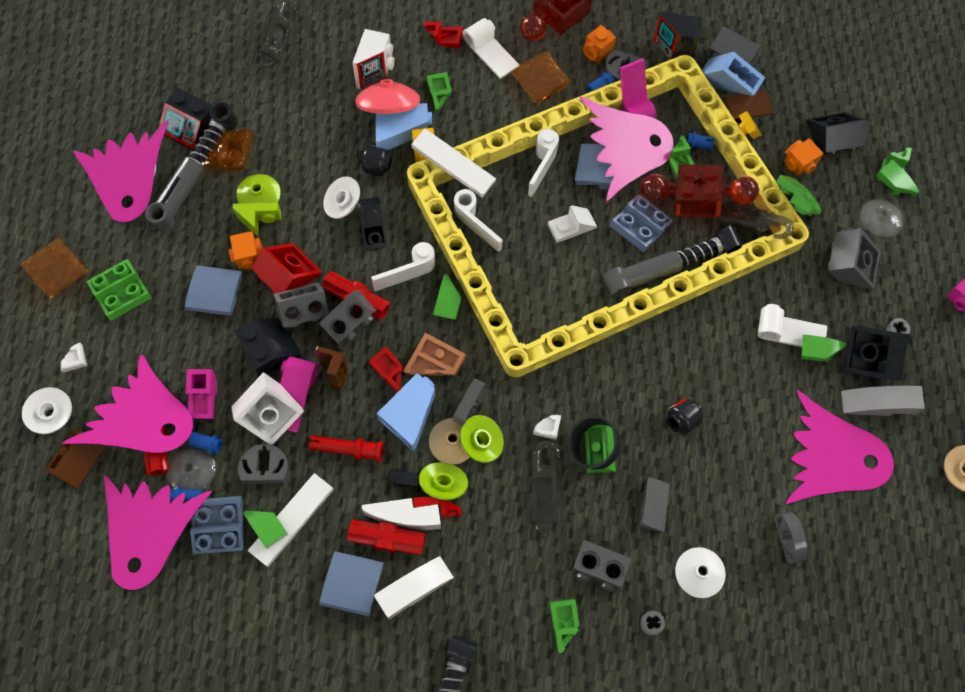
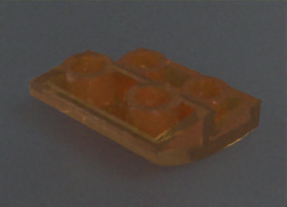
(541, 77)
(231, 151)
(54, 268)

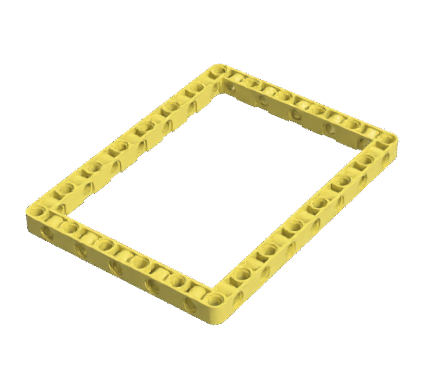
(519, 136)

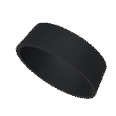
(575, 437)

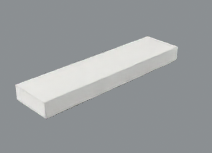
(453, 162)
(294, 517)

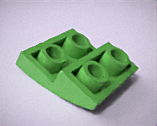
(802, 197)
(119, 290)

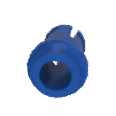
(604, 80)
(700, 141)
(205, 442)
(189, 494)

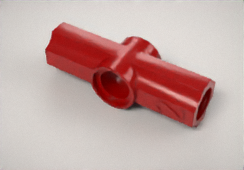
(342, 288)
(386, 536)

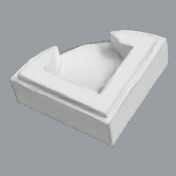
(74, 359)
(548, 427)

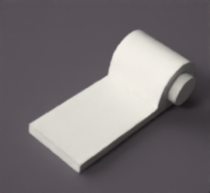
(482, 41)
(545, 150)
(465, 210)
(423, 263)
(785, 330)

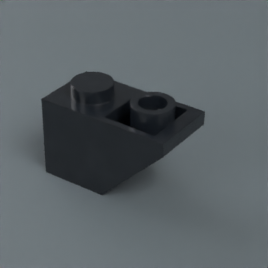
(372, 223)

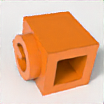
(599, 44)
(802, 157)
(245, 249)

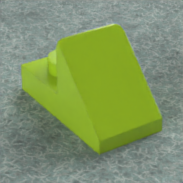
(252, 213)

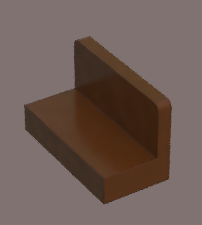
(755, 105)
(336, 366)
(74, 461)

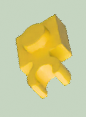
(748, 126)

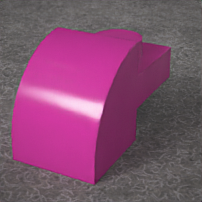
(201, 392)

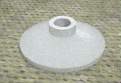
(341, 197)
(38, 405)
(692, 581)

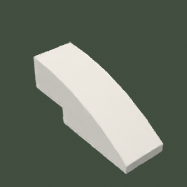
(404, 515)
(413, 587)

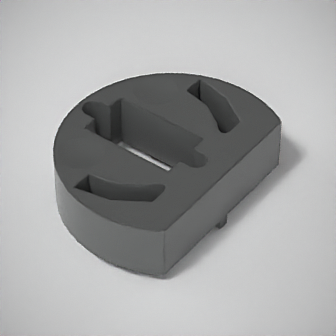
(619, 58)
(471, 398)
(252, 458)
(791, 537)

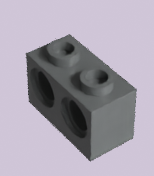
(300, 299)
(345, 313)
(602, 559)

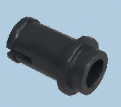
(404, 478)

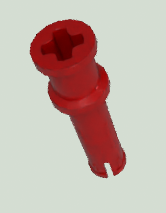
(357, 448)

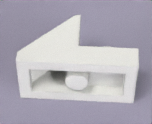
(573, 224)

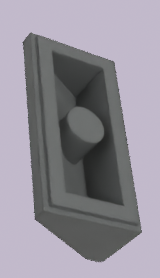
(654, 505)

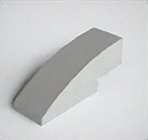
(883, 400)

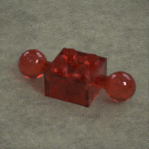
(557, 13)
(700, 190)

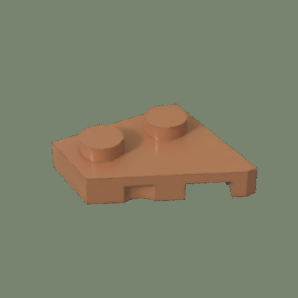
(434, 358)

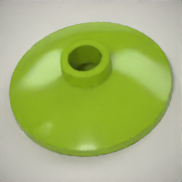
(269, 191)
(489, 435)
(443, 481)

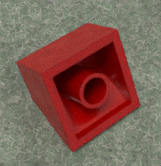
(285, 267)

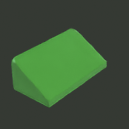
(598, 446)

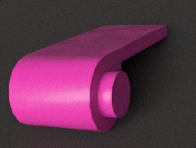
(634, 89)
(296, 379)

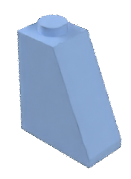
(732, 74)
(397, 127)
(408, 410)

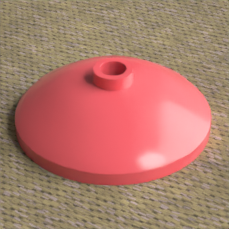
(387, 98)

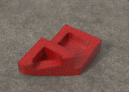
(445, 36)
(388, 368)
(446, 508)

